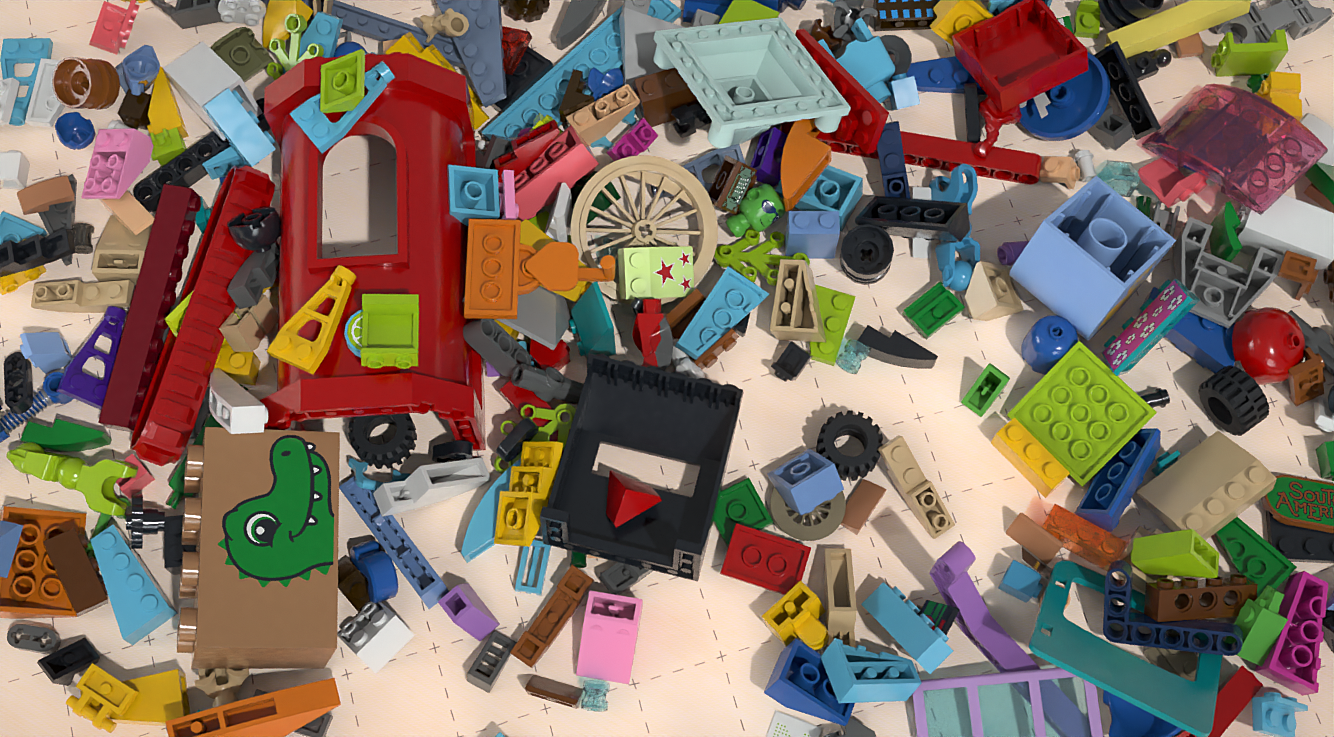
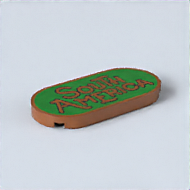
(1302, 503)

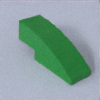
(65, 437)

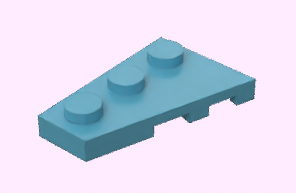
(323, 31)

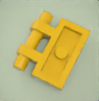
(105, 689)

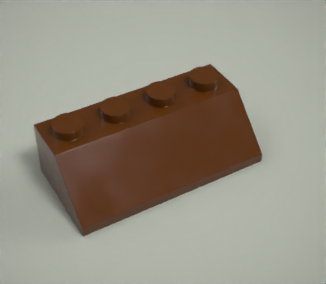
(661, 94)

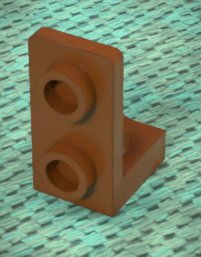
(1299, 269)

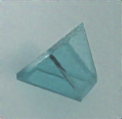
(1120, 177)

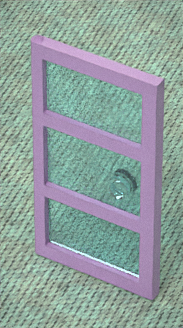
(1008, 705)

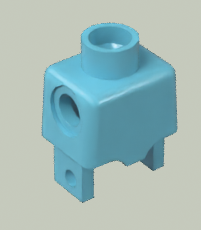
(867, 61)

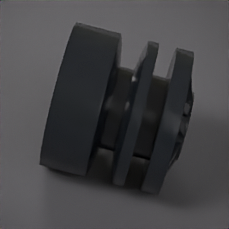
(1125, 12)
(870, 241)

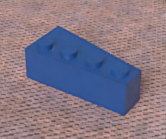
(1201, 339)

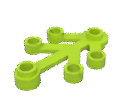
(295, 25)
(732, 256)
(544, 432)

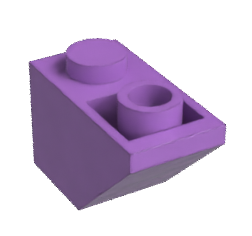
(469, 611)

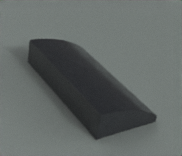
(1128, 91)

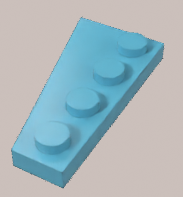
(723, 309)

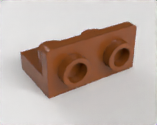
(1307, 378)

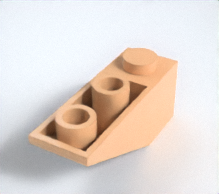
(604, 114)

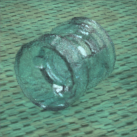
(852, 357)
(595, 695)

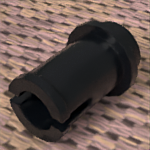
(1157, 398)

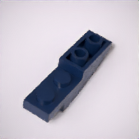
(892, 162)

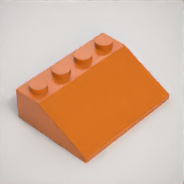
(32, 582)

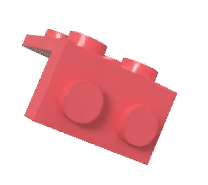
(113, 26)
(1169, 182)

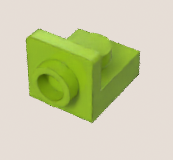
(1087, 19)

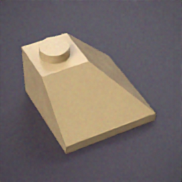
(992, 293)

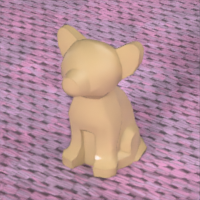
(450, 23)

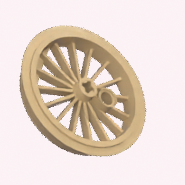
(665, 176)

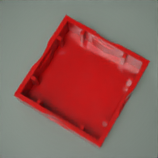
(1020, 53)

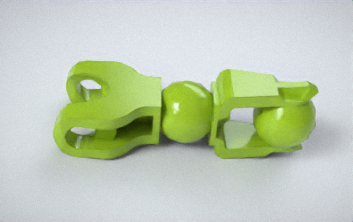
(74, 473)

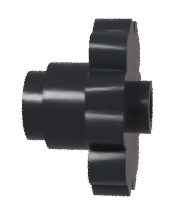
(143, 521)

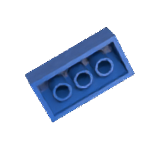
(1119, 479)

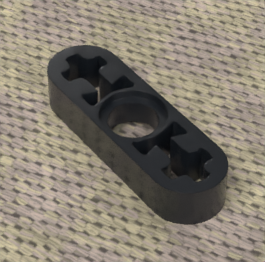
(972, 112)
(24, 389)

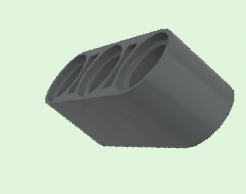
(495, 345)

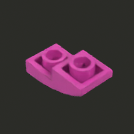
(633, 141)

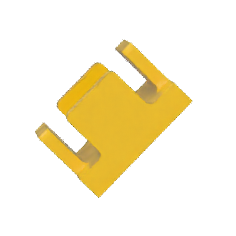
(956, 16)

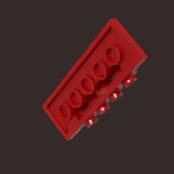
(866, 114)

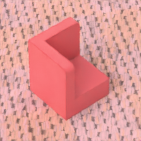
(131, 486)

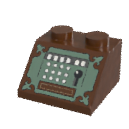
(731, 184)

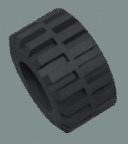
(1233, 400)
(853, 426)
(385, 453)

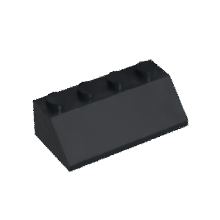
(917, 218)

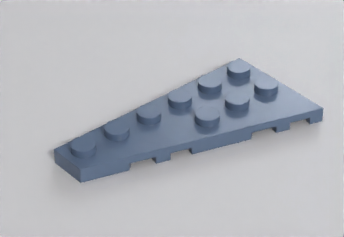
(481, 46)

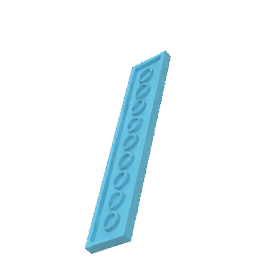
(597, 50)

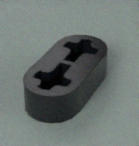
(513, 443)
(452, 451)

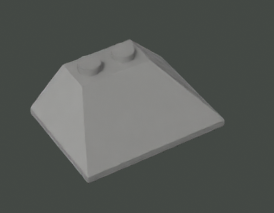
(541, 316)

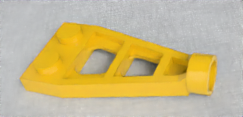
(300, 351)

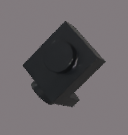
(791, 362)

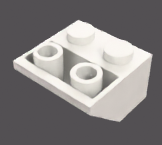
(375, 635)

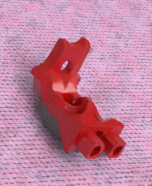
(653, 335)

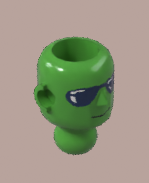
(757, 210)

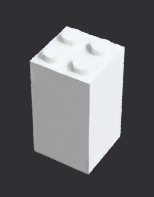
(204, 75)
(1290, 227)

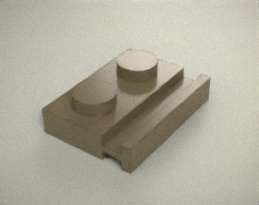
(1174, 661)

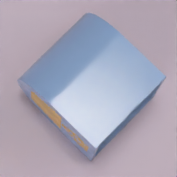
(1091, 257)

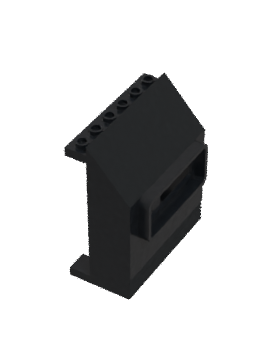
(655, 416)

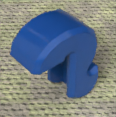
(378, 570)

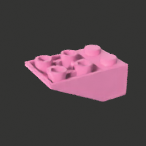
(116, 162)
(609, 637)

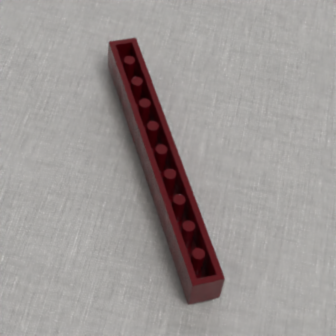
(150, 306)

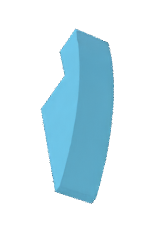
(482, 526)

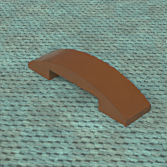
(553, 617)

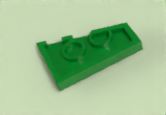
(1254, 555)

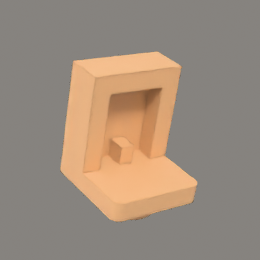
(1060, 171)

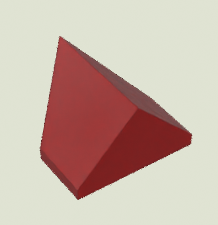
(628, 498)

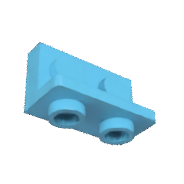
(1275, 714)

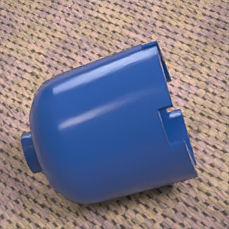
(1048, 343)

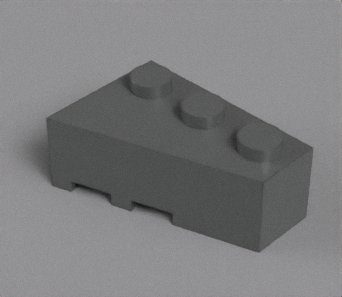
(196, 13)

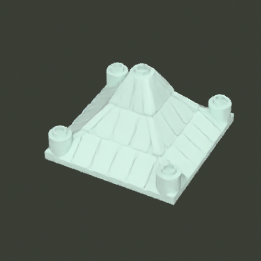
(750, 78)

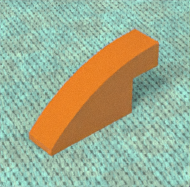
(802, 161)

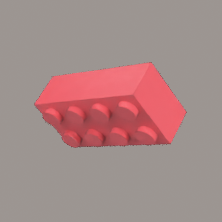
(562, 162)

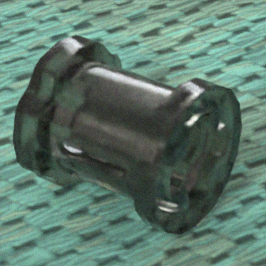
(83, 237)

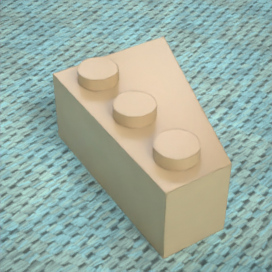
(796, 304)

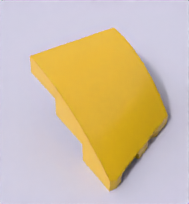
(275, 18)

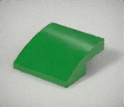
(1223, 238)

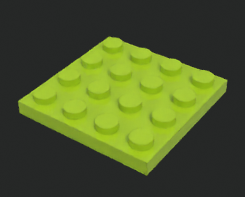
(1082, 413)

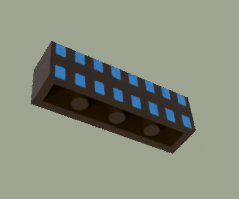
(904, 14)

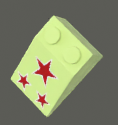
(655, 272)

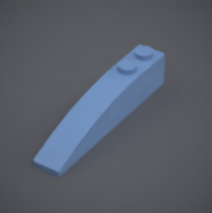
(396, 544)

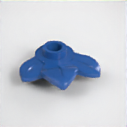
(604, 84)

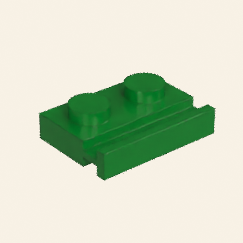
(933, 310)

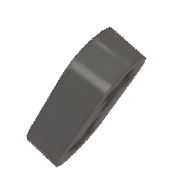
(34, 633)

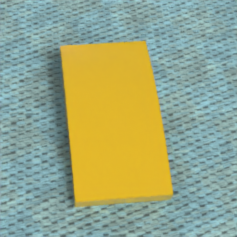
(528, 492)

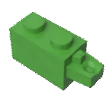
(1260, 625)

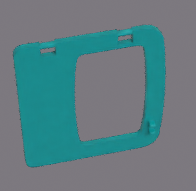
(1153, 689)

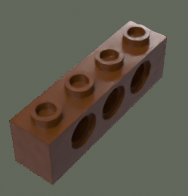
(1163, 607)

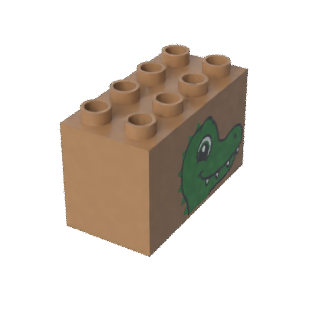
(262, 550)

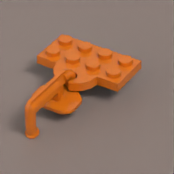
(499, 263)

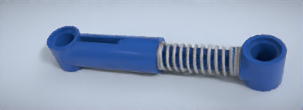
(45, 397)

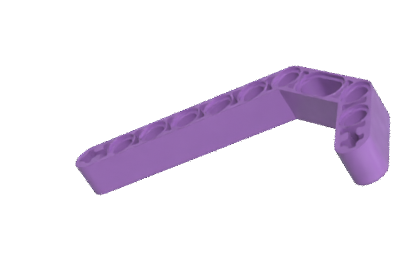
(973, 617)

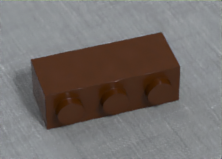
(76, 571)

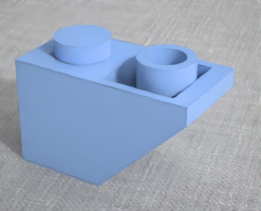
(46, 350)

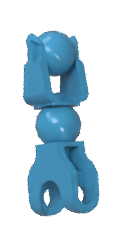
(957, 273)

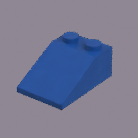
(804, 686)

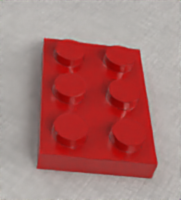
(764, 560)

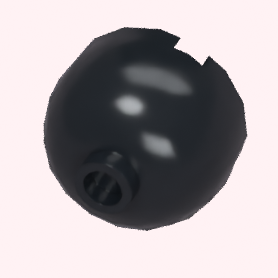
(256, 230)

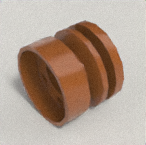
(85, 83)

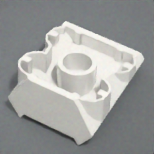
(560, 217)

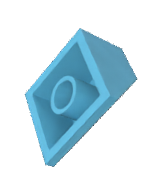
(473, 193)

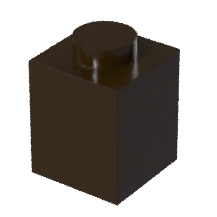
(135, 110)

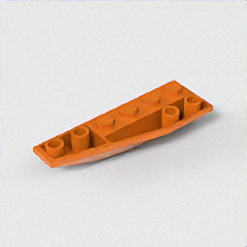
(263, 715)

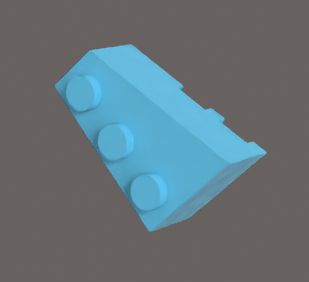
(239, 127)
(868, 676)

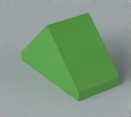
(986, 390)

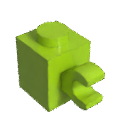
(167, 145)

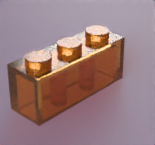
(1083, 537)

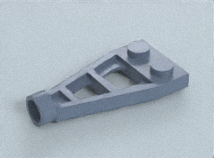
(699, 164)

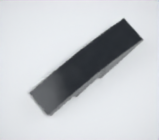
(35, 251)

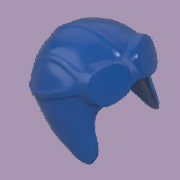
(1133, 721)

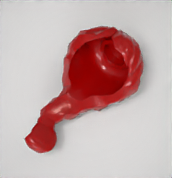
(994, 120)

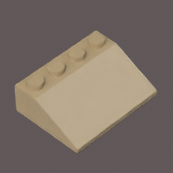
(1208, 487)

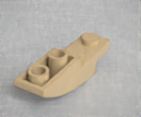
(82, 298)
(915, 488)

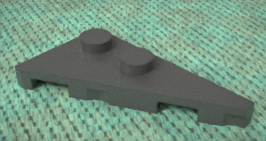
(61, 216)

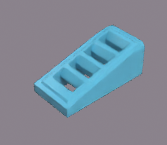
(224, 161)

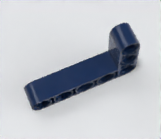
(1158, 637)

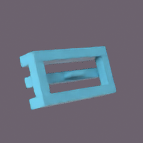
(529, 588)

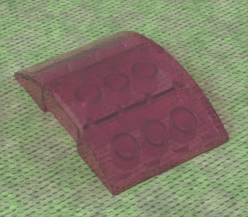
(1239, 144)

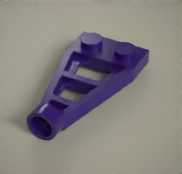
(86, 387)

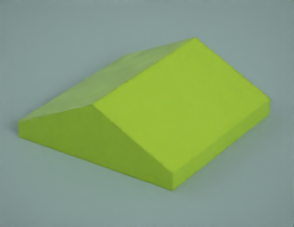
(343, 83)

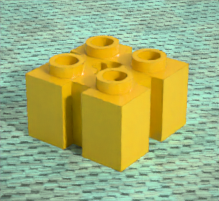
(1283, 91)

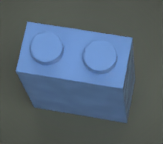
(812, 234)

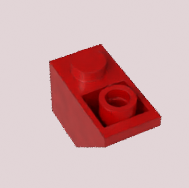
(545, 357)

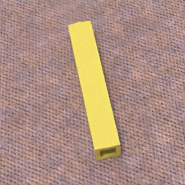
(1175, 24)

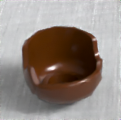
(819, 33)

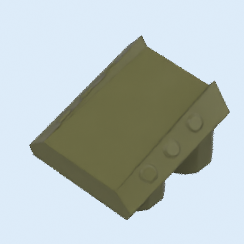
(242, 53)

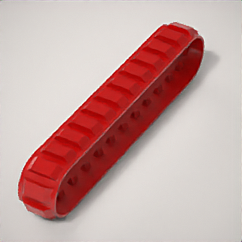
(190, 358)

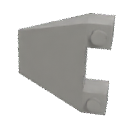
(637, 37)
(1220, 285)

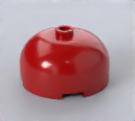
(1268, 344)

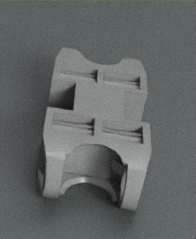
(1294, 16)

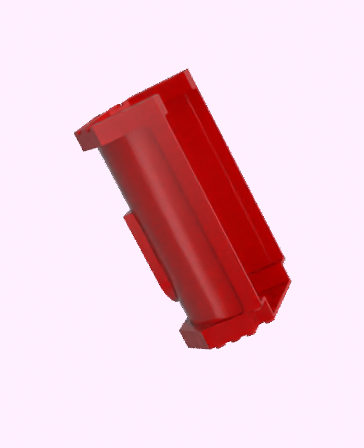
(431, 126)

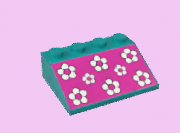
(1149, 326)

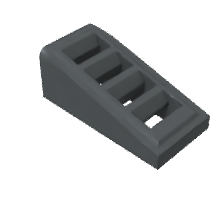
(480, 680)

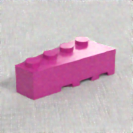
(1295, 654)

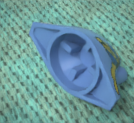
(141, 69)

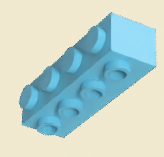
(908, 628)

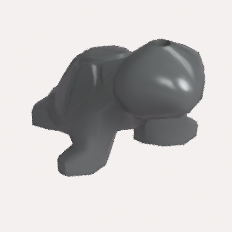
(846, 14)

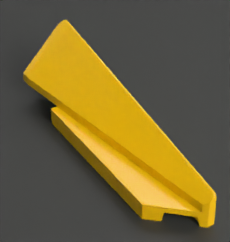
(410, 45)

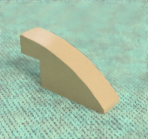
(839, 596)

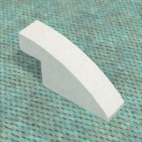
(431, 485)

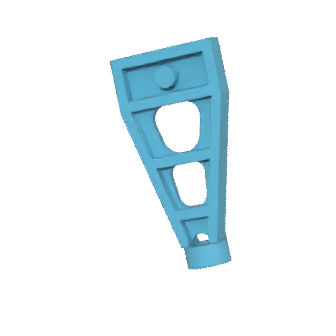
(18, 52)
(317, 125)

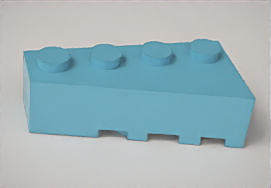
(132, 590)

